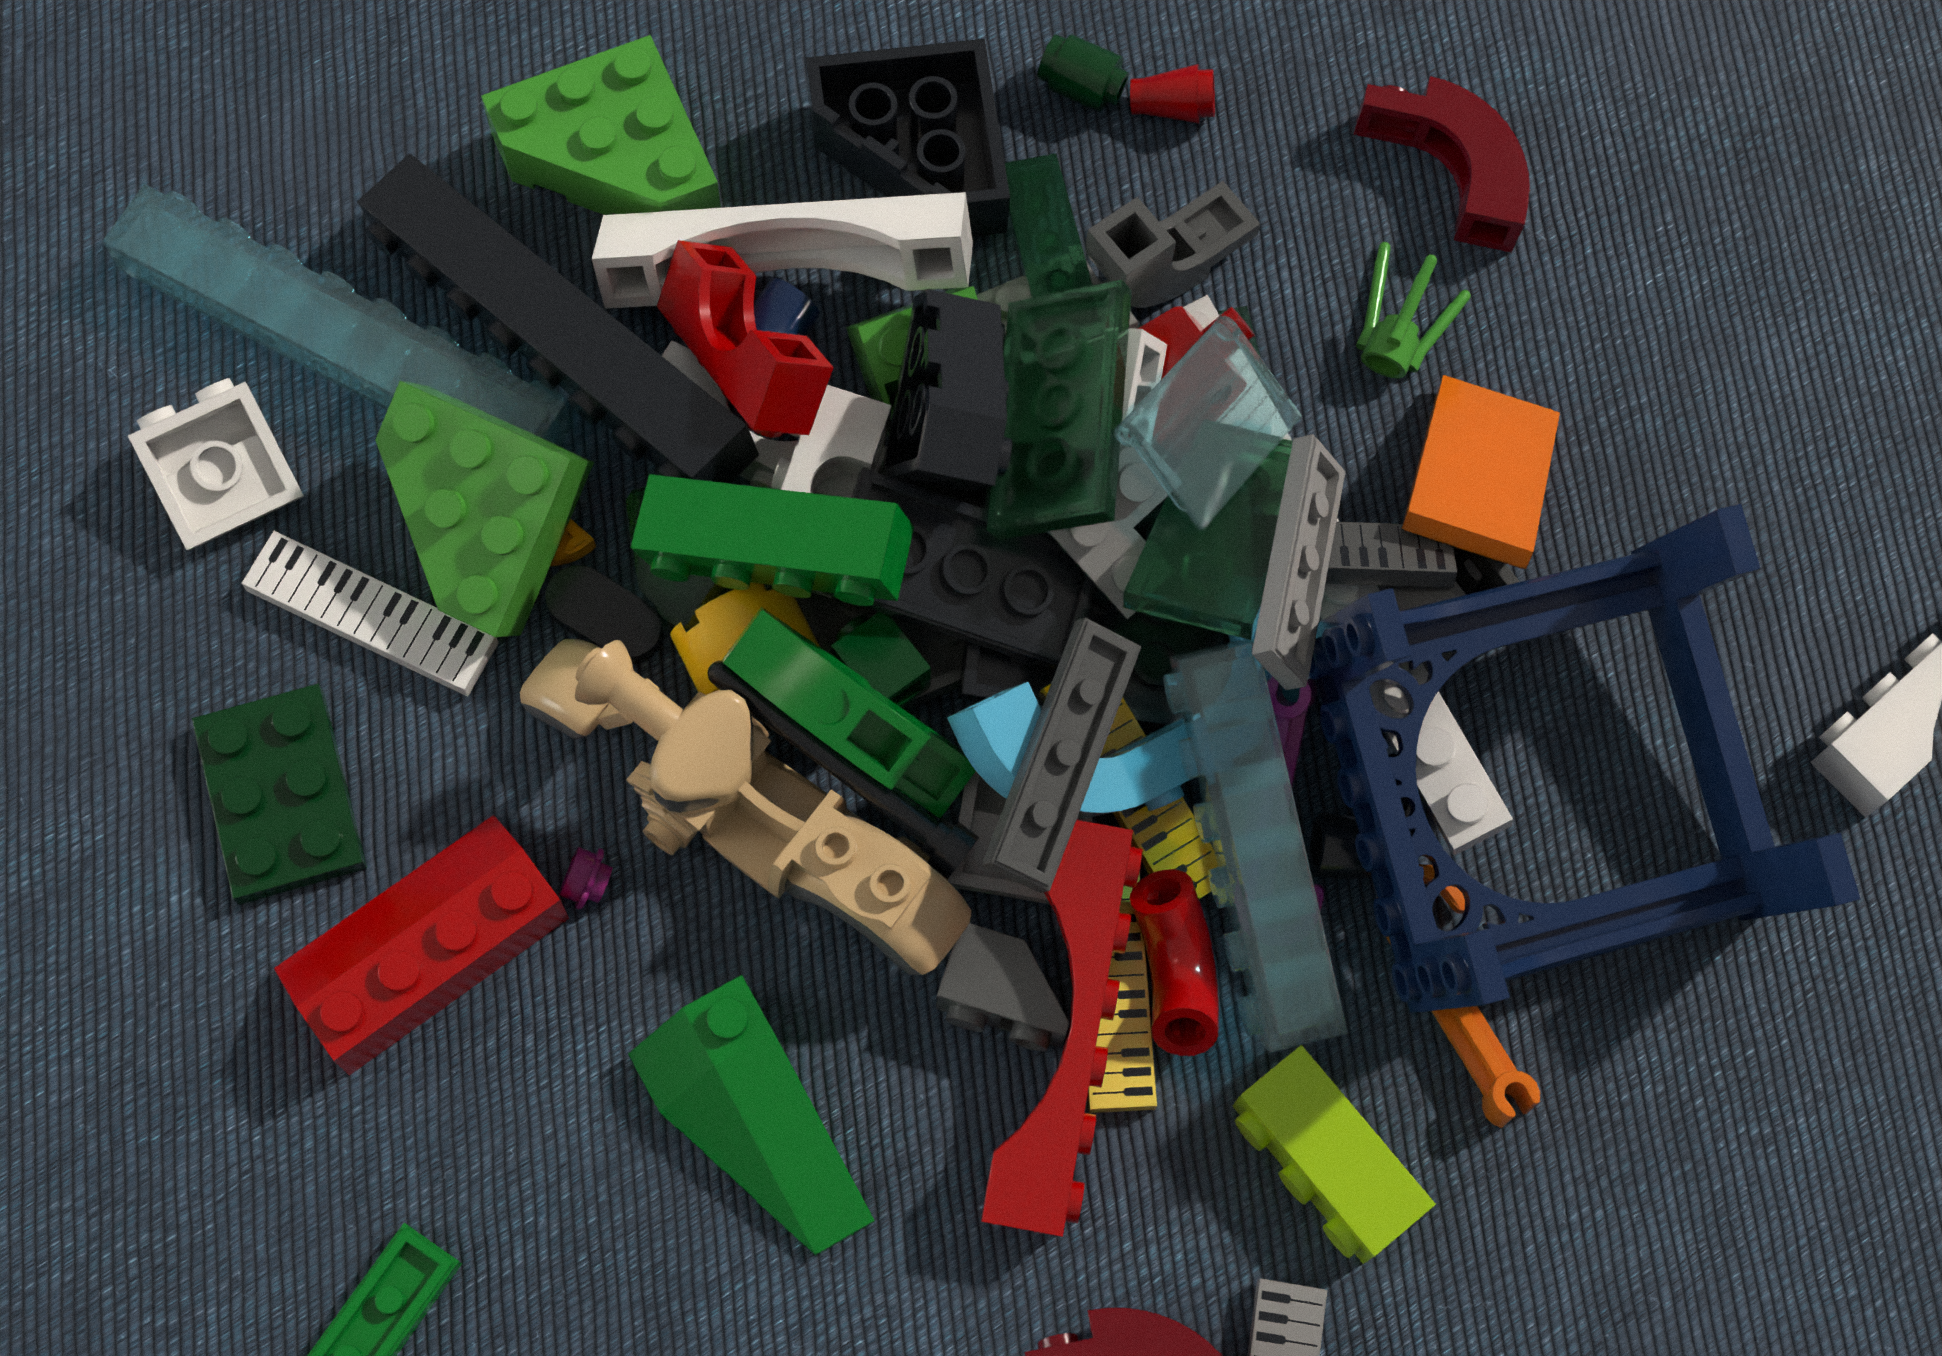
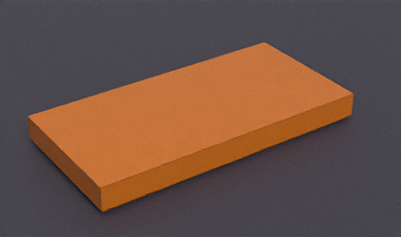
(1482, 472)

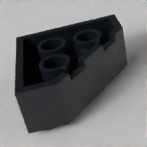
(915, 123)
(950, 397)

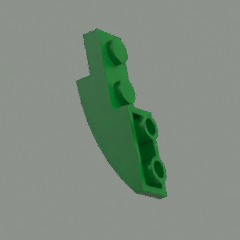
(848, 713)

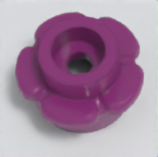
(585, 877)

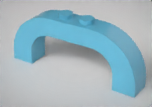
(1147, 771)

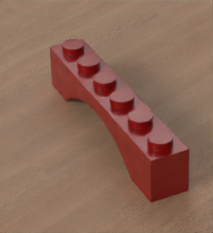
(1035, 1166)

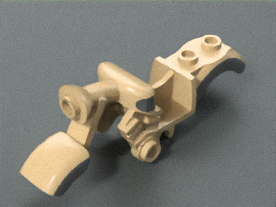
(751, 806)

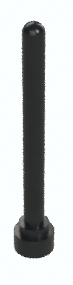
(941, 841)

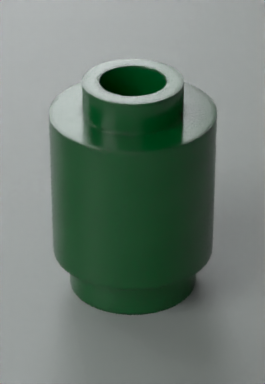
(1083, 72)

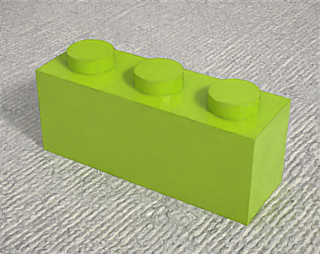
(1330, 1156)

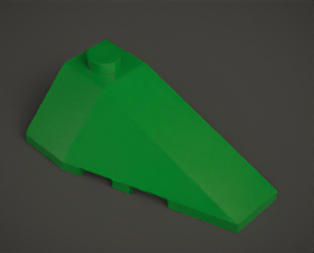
(741, 1103)

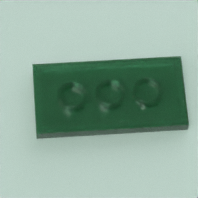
(1062, 410)
(1218, 572)

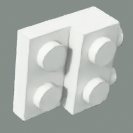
(214, 463)

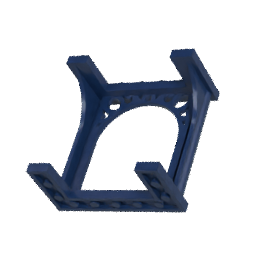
(1472, 966)

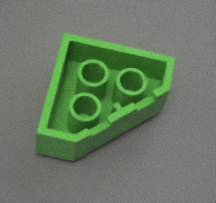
(604, 134)
(478, 503)

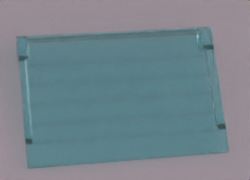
(1210, 421)

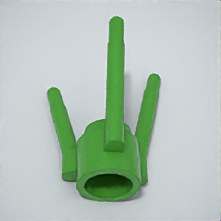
(1393, 344)

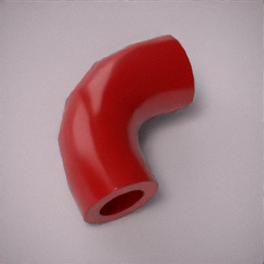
(1179, 961)

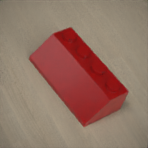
(421, 944)

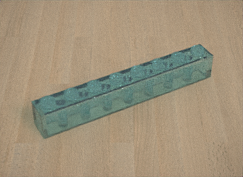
(314, 315)

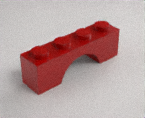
(766, 375)

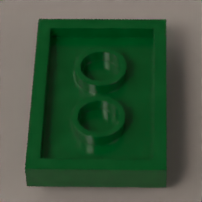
(278, 794)

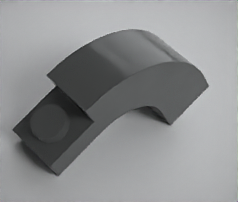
(1171, 254)

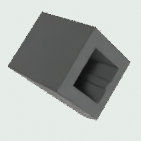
(1000, 985)

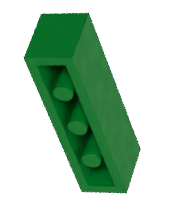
(773, 539)

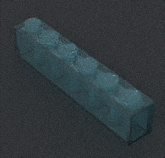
(1256, 845)

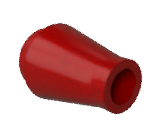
(1175, 94)

